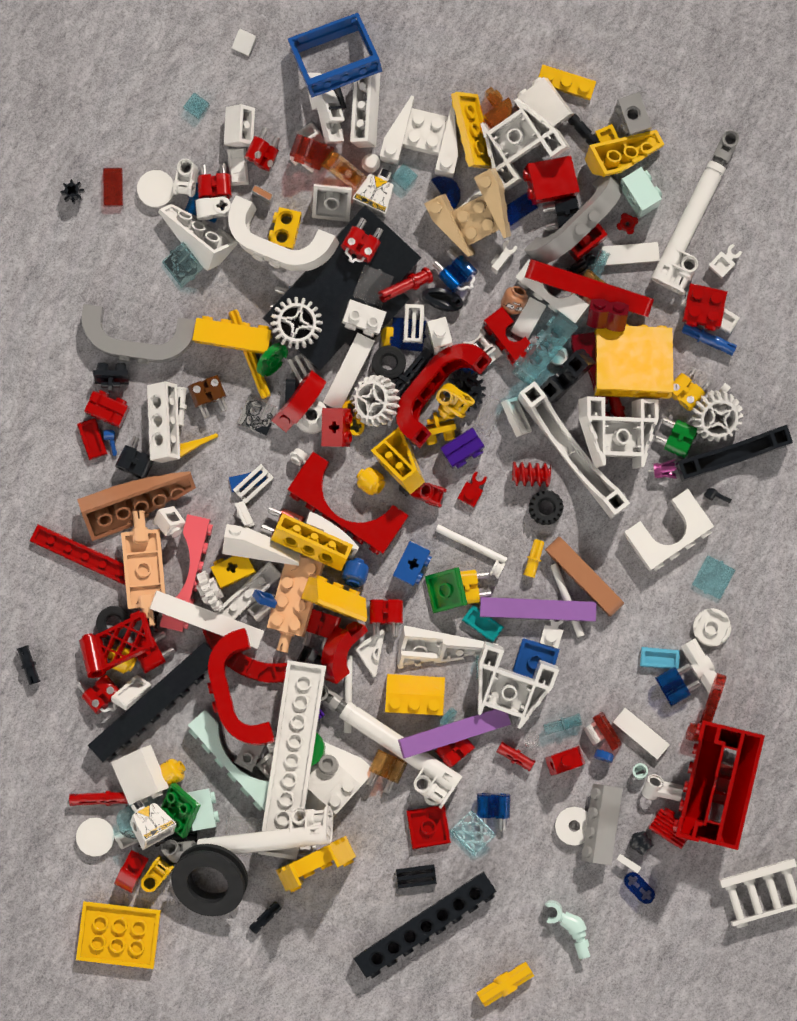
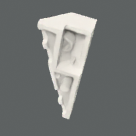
(424, 645)

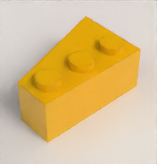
(399, 461)

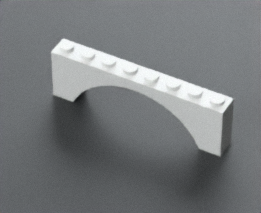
(543, 414)

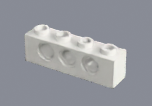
(163, 422)

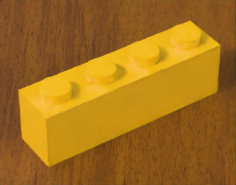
(232, 336)

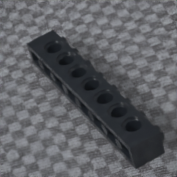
(364, 959)

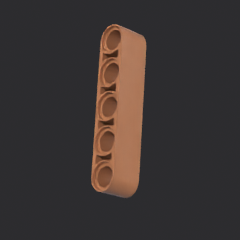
(584, 576)

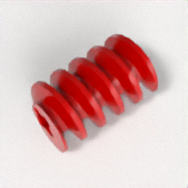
(531, 474)

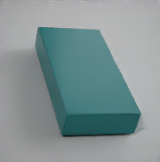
(484, 625)

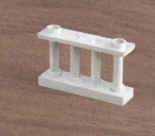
(748, 877)

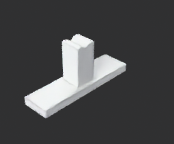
(629, 863)

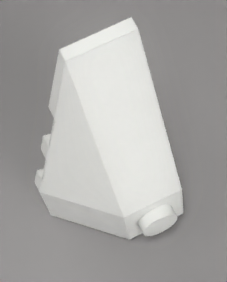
(204, 242)
(251, 544)

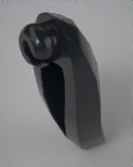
(442, 299)

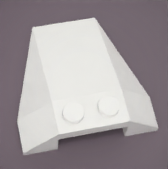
(337, 788)

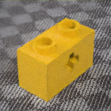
(227, 578)

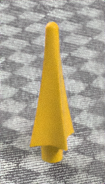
(189, 446)

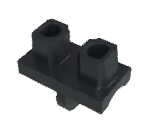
(111, 378)

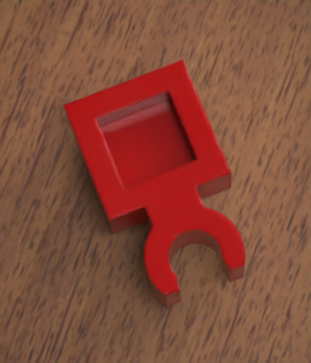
(471, 492)

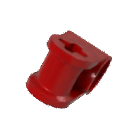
(430, 494)

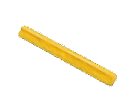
(252, 361)

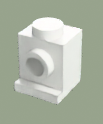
(169, 521)

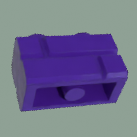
(462, 448)

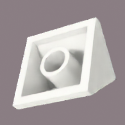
(332, 202)

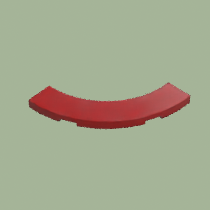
(249, 667)

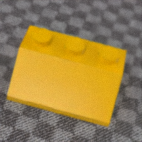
(335, 598)
(415, 695)

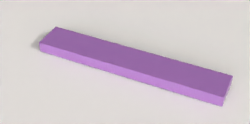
(538, 609)
(453, 732)

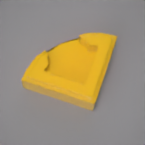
(386, 333)

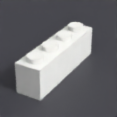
(365, 111)

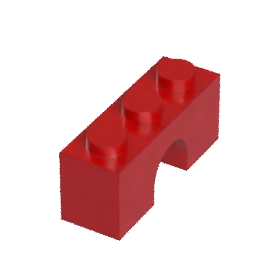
(497, 325)

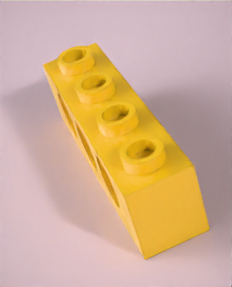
(311, 542)

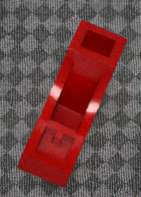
(300, 401)
(337, 648)

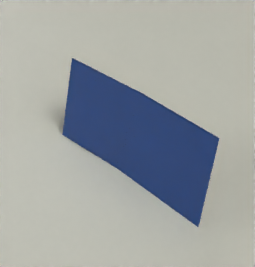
(235, 480)

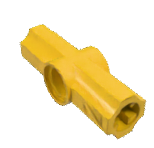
(505, 984)

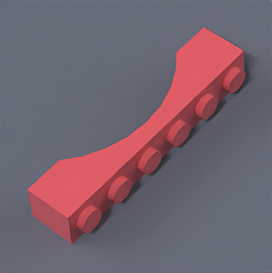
(196, 534)

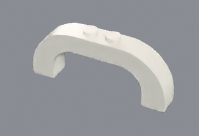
(300, 260)

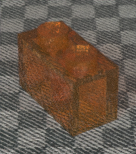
(344, 171)

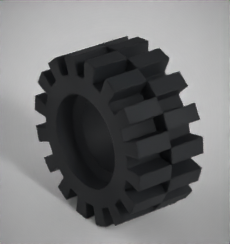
(557, 507)

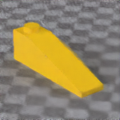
(621, 153)

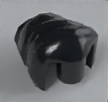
(641, 842)

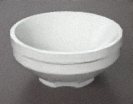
(314, 426)

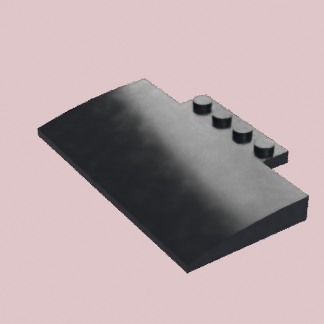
(333, 285)

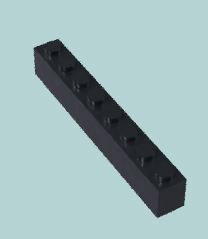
(151, 705)

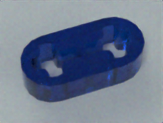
(642, 884)

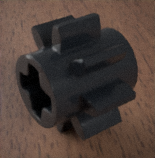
(73, 186)

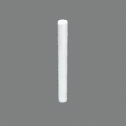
(471, 544)
(565, 595)
(348, 692)

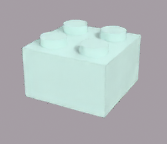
(641, 192)

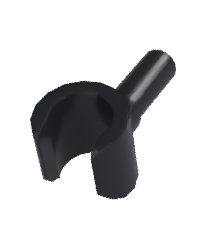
(711, 493)

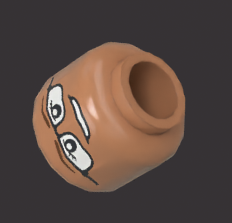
(514, 300)

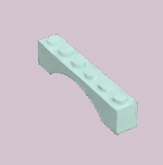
(208, 731)

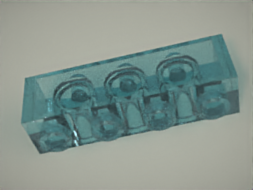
(524, 368)

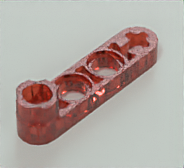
(710, 707)

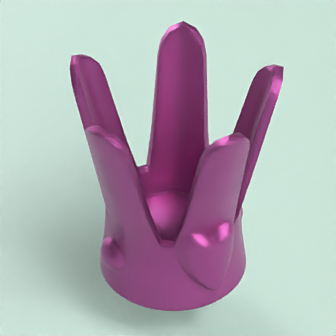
(664, 469)

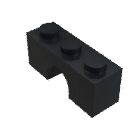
(572, 371)

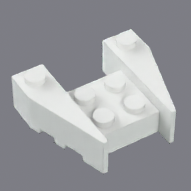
(423, 133)
(516, 138)
(618, 435)
(509, 690)

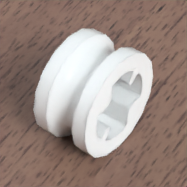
(497, 569)

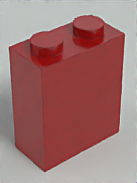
(551, 180)

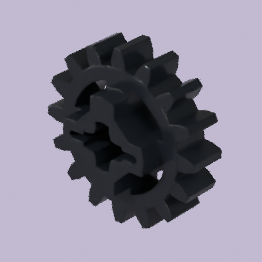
(473, 389)

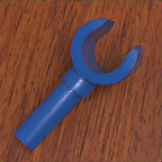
(110, 435)

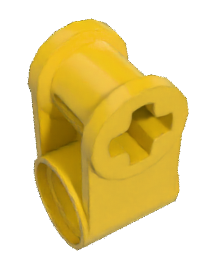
(455, 400)
(157, 873)

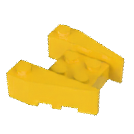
(338, 850)

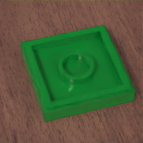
(446, 590)

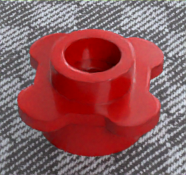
(628, 228)

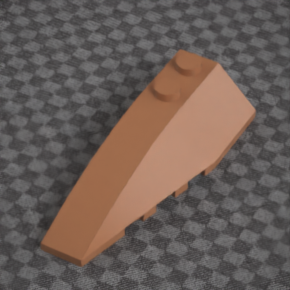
(112, 508)

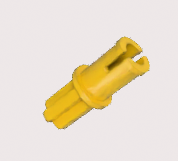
(534, 558)

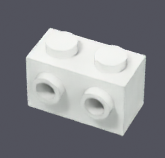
(239, 125)
(364, 318)

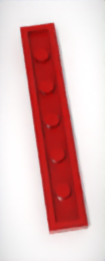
(79, 553)

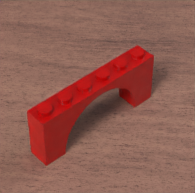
(375, 533)

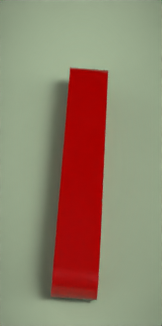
(587, 287)

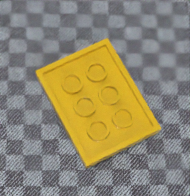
(118, 935)

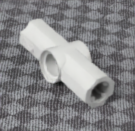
(700, 664)

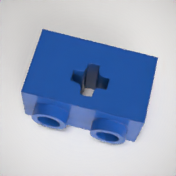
(411, 553)

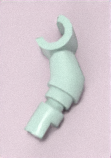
(574, 925)

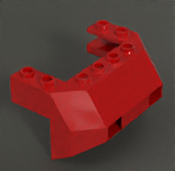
(719, 785)

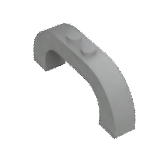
(580, 224)
(125, 350)

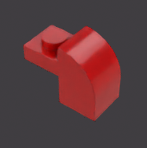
(131, 871)

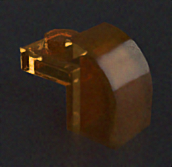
(500, 110)

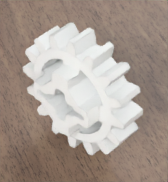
(210, 591)

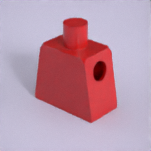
(565, 760)

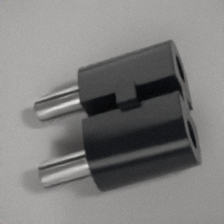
(564, 208)
(133, 461)

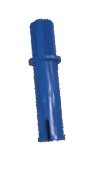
(709, 339)

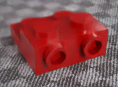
(704, 307)

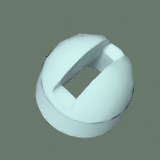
(638, 768)

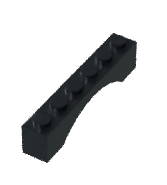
(734, 453)

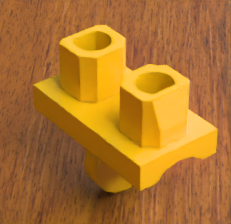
(446, 428)

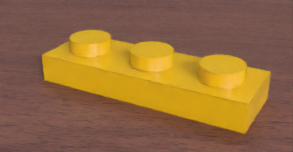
(569, 82)

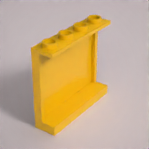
(634, 362)

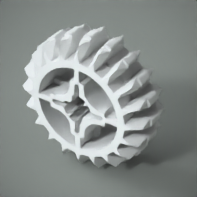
(287, 320)
(730, 408)
(370, 411)

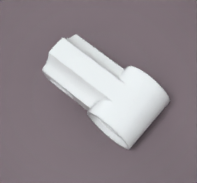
(657, 787)

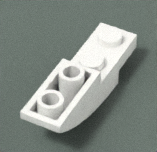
(329, 119)

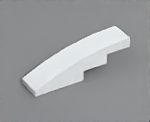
(348, 371)

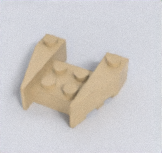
(476, 218)

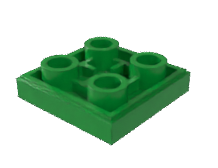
(180, 809)

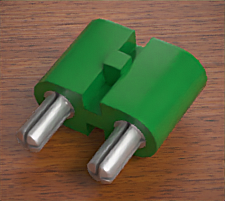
(680, 438)

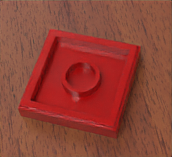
(428, 827)

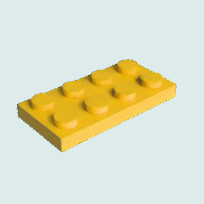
(469, 121)

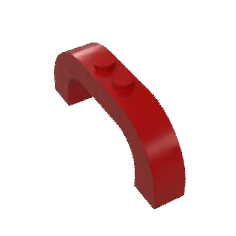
(429, 381)
(223, 650)

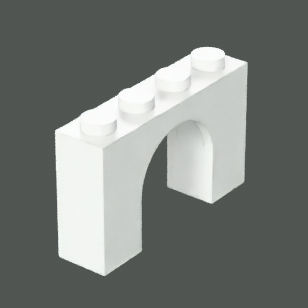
(695, 525)

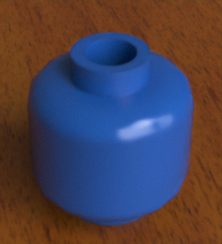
(355, 572)

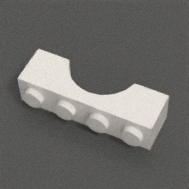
(572, 307)

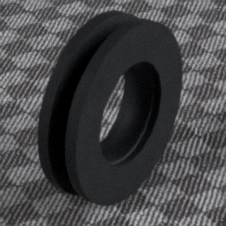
(201, 901)

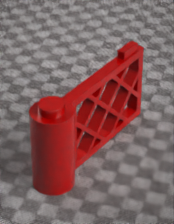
(96, 656)

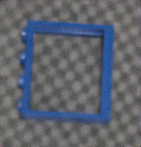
(345, 74)

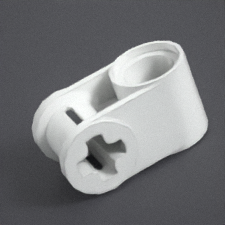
(185, 182)
(209, 208)

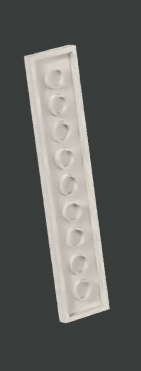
(293, 748)

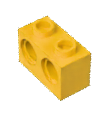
(289, 230)

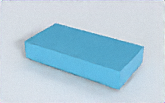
(659, 658)

